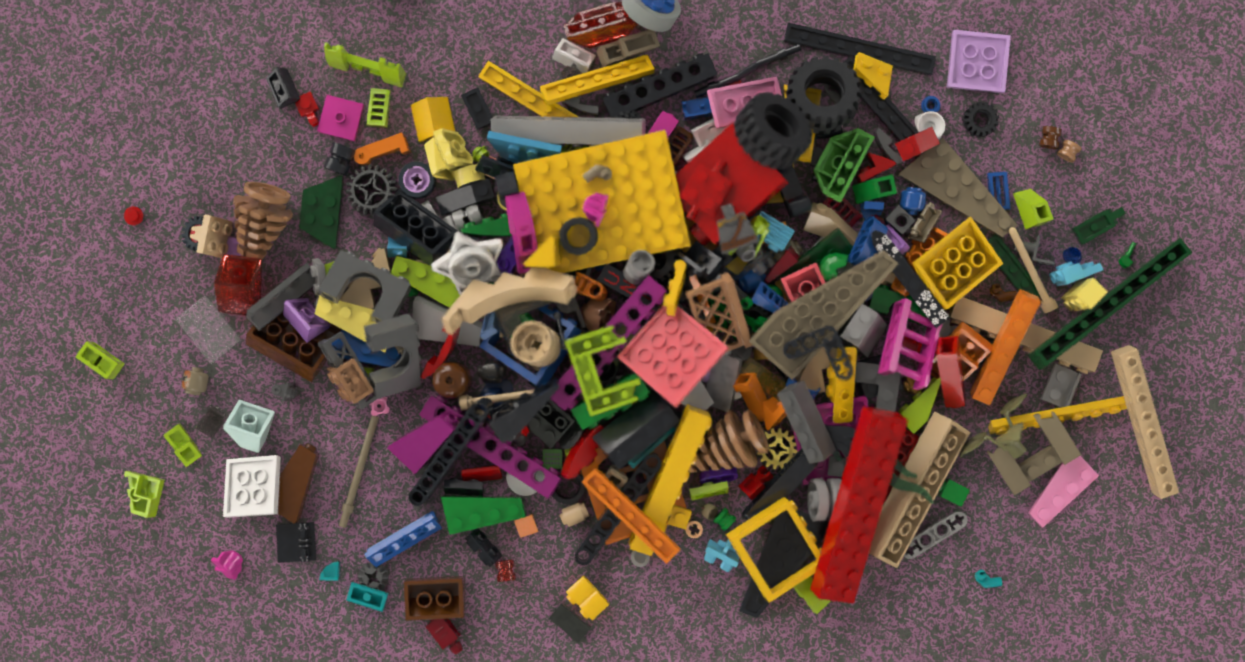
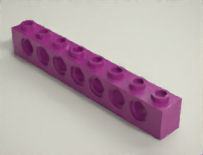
(648, 286)
(546, 487)

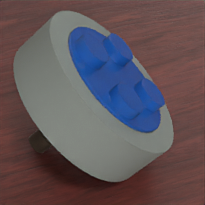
(653, 14)

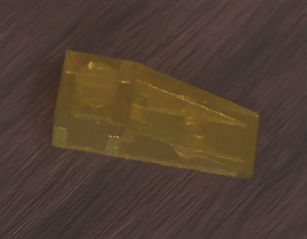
(770, 383)

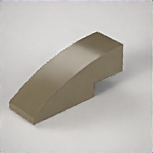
(627, 48)

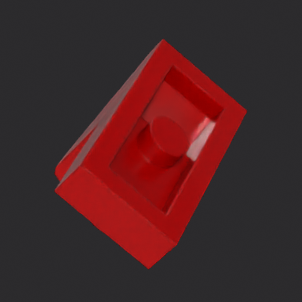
(879, 165)

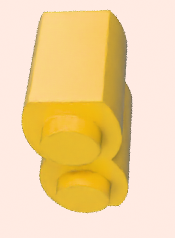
(587, 598)

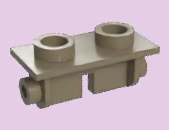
(925, 223)

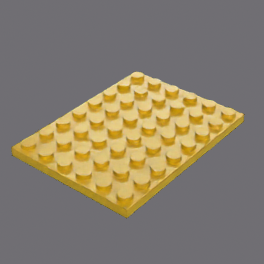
(641, 204)

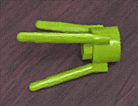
(760, 227)

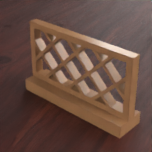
(733, 307)

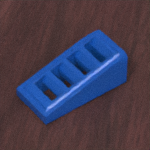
(768, 298)

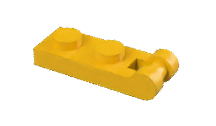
(675, 287)

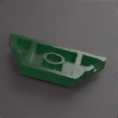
(322, 210)

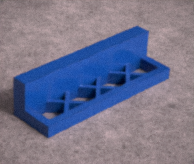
(403, 539)

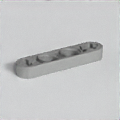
(935, 538)

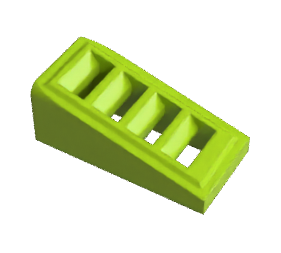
(378, 123)

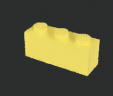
(1083, 295)

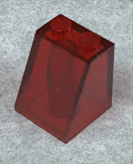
(238, 284)

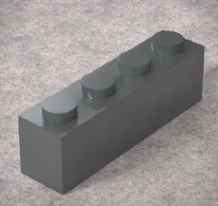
(806, 422)

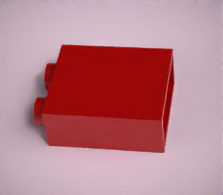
(751, 185)

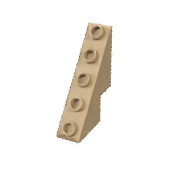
(361, 289)
(813, 370)

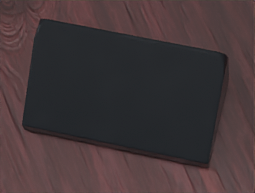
(282, 87)

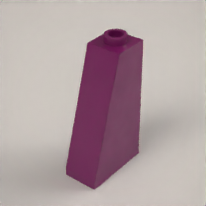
(423, 442)

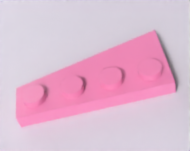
(1062, 489)

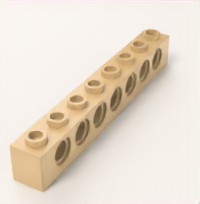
(1144, 421)

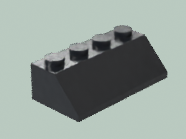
(414, 227)
(635, 429)

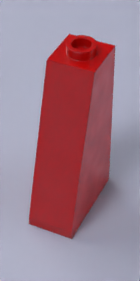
(951, 371)

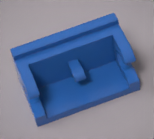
(696, 108)

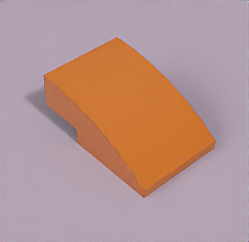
(972, 350)

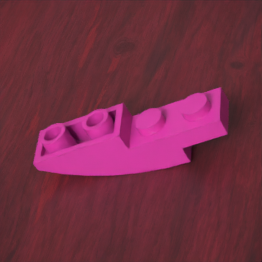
(521, 228)

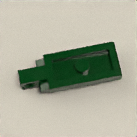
(1097, 225)

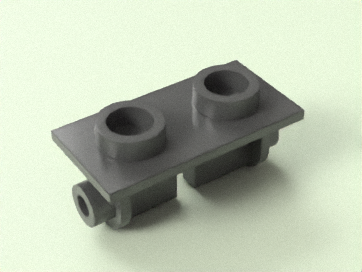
(286, 391)

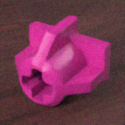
(595, 207)
(228, 563)

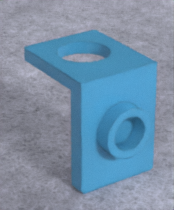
(395, 249)

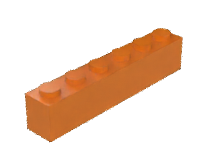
(1005, 346)

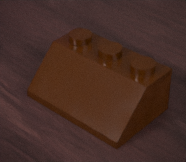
(434, 598)

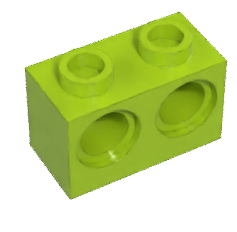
(100, 360)

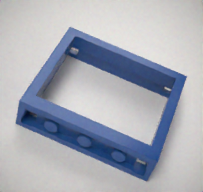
(545, 373)

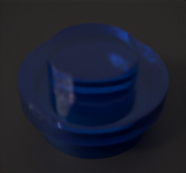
(1072, 254)

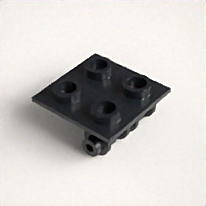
(296, 542)

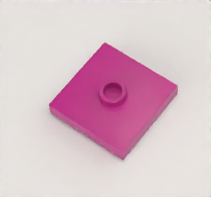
(340, 118)

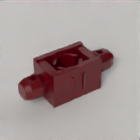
(445, 634)

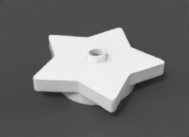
(470, 261)

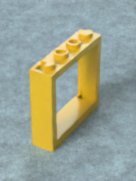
(755, 522)

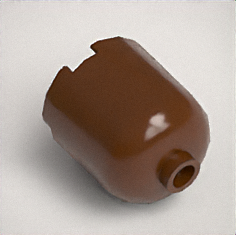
(461, 380)

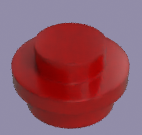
(133, 215)

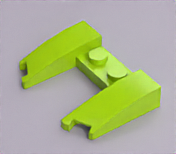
(339, 58)
(596, 398)

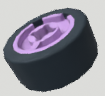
(421, 189)

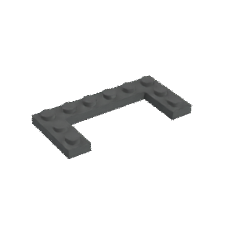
(886, 401)

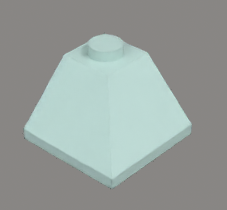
(249, 425)

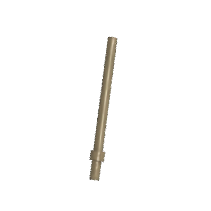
(348, 507)

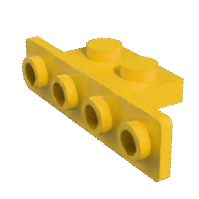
(842, 391)

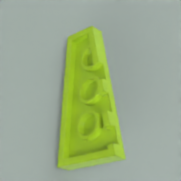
(426, 280)

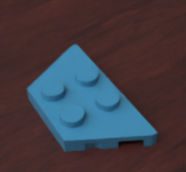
(521, 149)

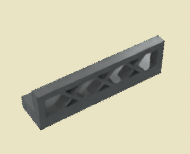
(273, 303)
(334, 360)

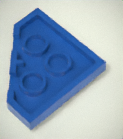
(365, 354)

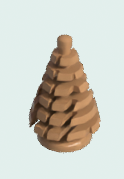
(261, 218)
(732, 443)

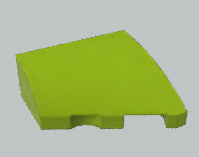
(144, 493)

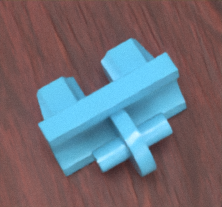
(723, 551)

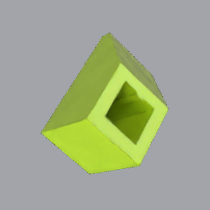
(1032, 208)

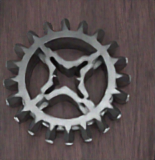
(372, 182)

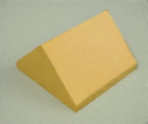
(431, 115)
(547, 255)

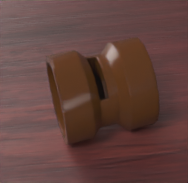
(1050, 137)

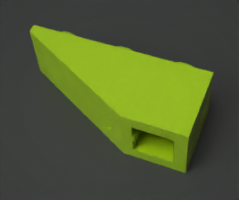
(920, 410)

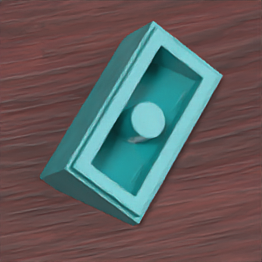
(367, 596)

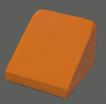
(526, 525)

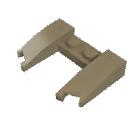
(1059, 451)

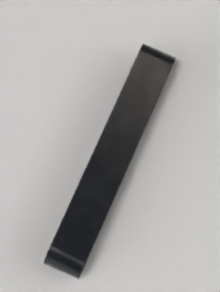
(456, 445)
(604, 533)

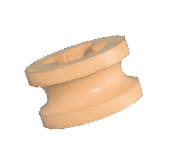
(699, 526)

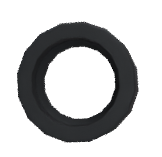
(564, 240)
(569, 500)

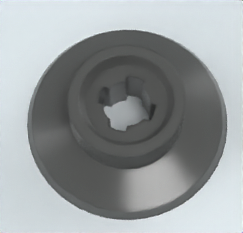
(571, 436)

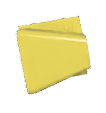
(447, 154)

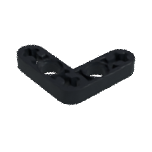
(828, 345)

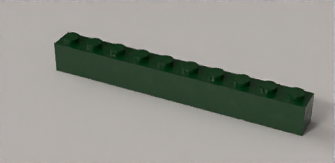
(1109, 304)

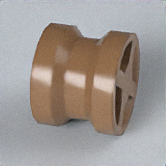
(1069, 151)

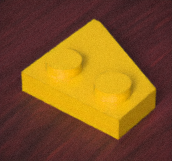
(874, 73)

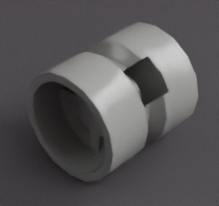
(473, 213)
(638, 267)

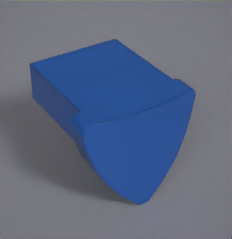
(871, 208)

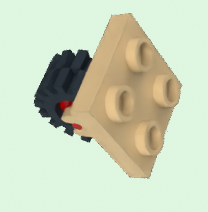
(207, 235)

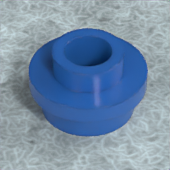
(934, 101)

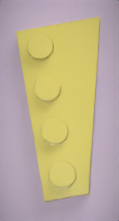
(345, 316)

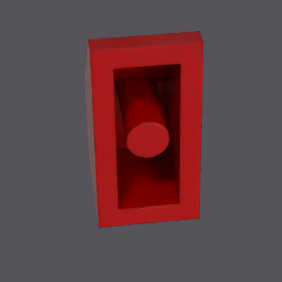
(917, 143)

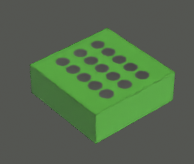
(552, 458)

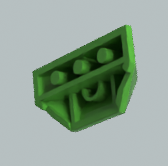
(841, 161)

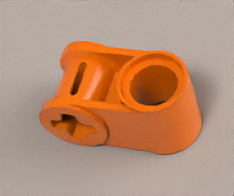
(586, 287)

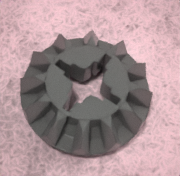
(382, 576)

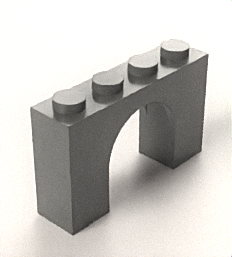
(349, 267)
(406, 372)

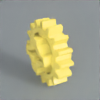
(776, 457)

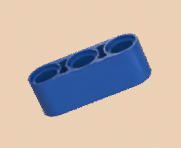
(863, 246)

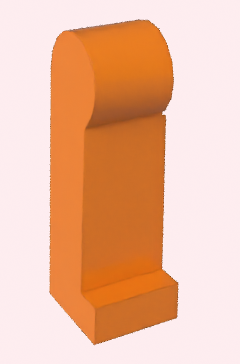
(367, 153)
(751, 393)

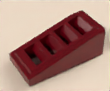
(846, 204)
(787, 260)

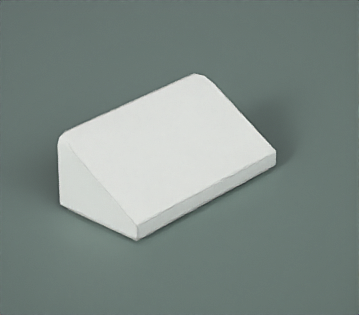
(569, 53)

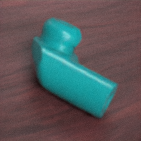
(987, 582)

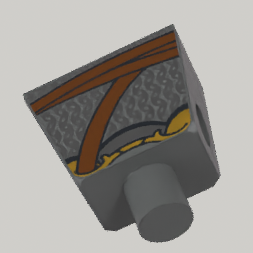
(735, 230)

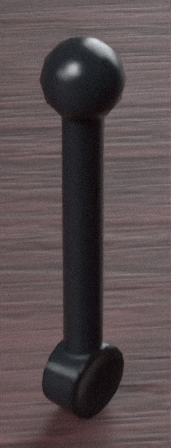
(558, 316)

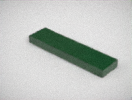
(1012, 268)

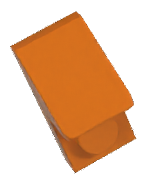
(773, 413)

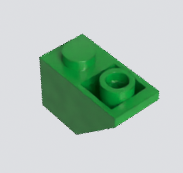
(874, 189)

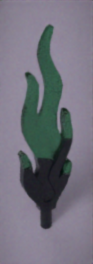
(842, 441)

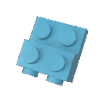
(1070, 272)

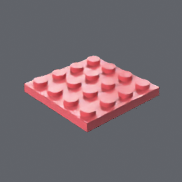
(672, 354)

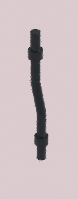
(780, 55)

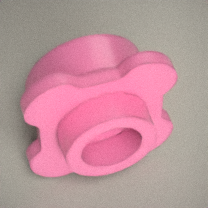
(383, 409)

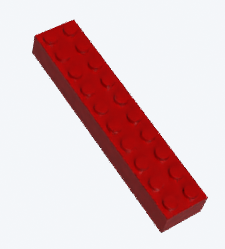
(858, 505)

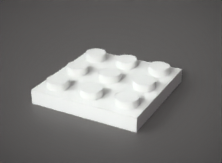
(252, 486)

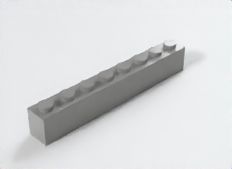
(569, 129)

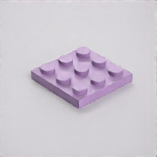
(978, 61)

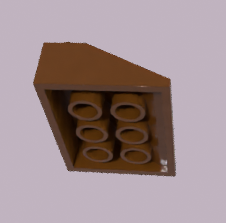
(288, 348)

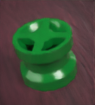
(724, 519)

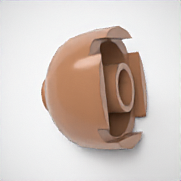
(597, 313)

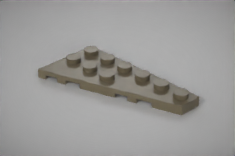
(954, 184)

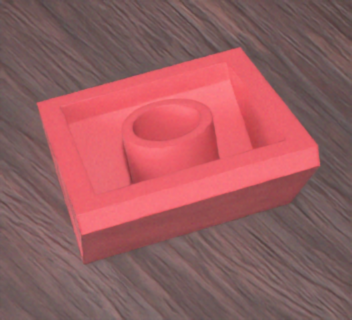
(802, 282)

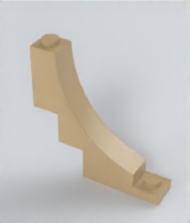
(509, 289)

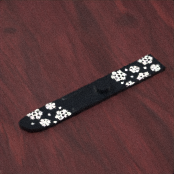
(911, 280)

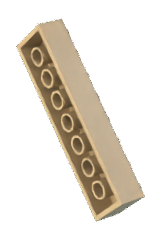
(907, 509)

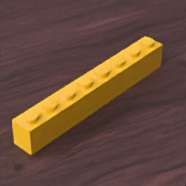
(673, 471)

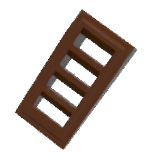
(674, 136)

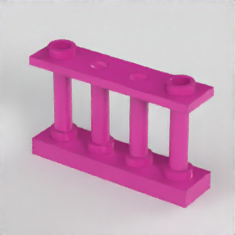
(894, 347)

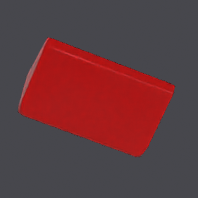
(483, 473)

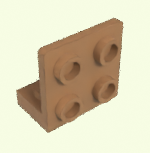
(350, 381)

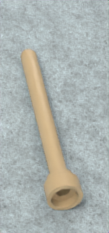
(1048, 303)
(466, 401)

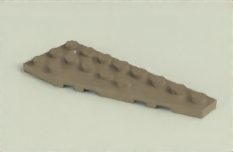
(823, 306)

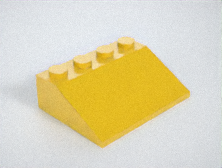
(957, 263)

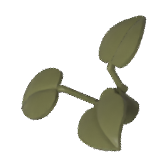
(1010, 438)

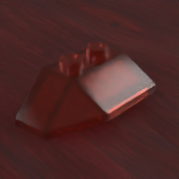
(599, 25)

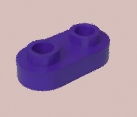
(718, 476)

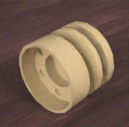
(527, 339)

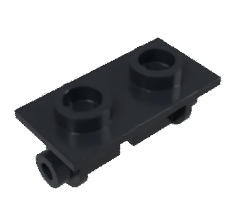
(478, 540)

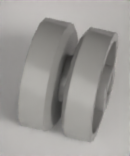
(822, 497)

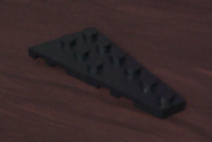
(781, 557)

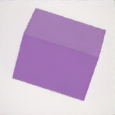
(303, 318)

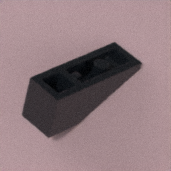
(468, 195)

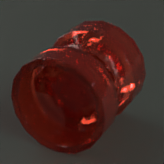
(505, 570)

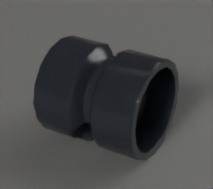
(339, 152)

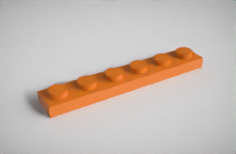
(631, 515)

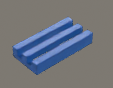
(998, 192)

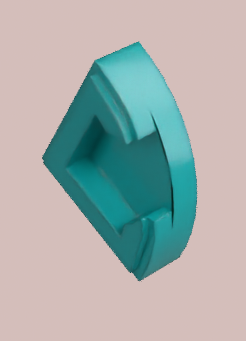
(331, 572)

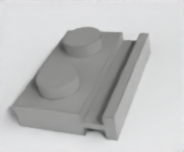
(1060, 386)

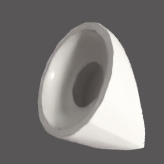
(930, 119)

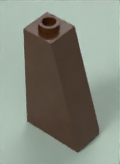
(296, 481)

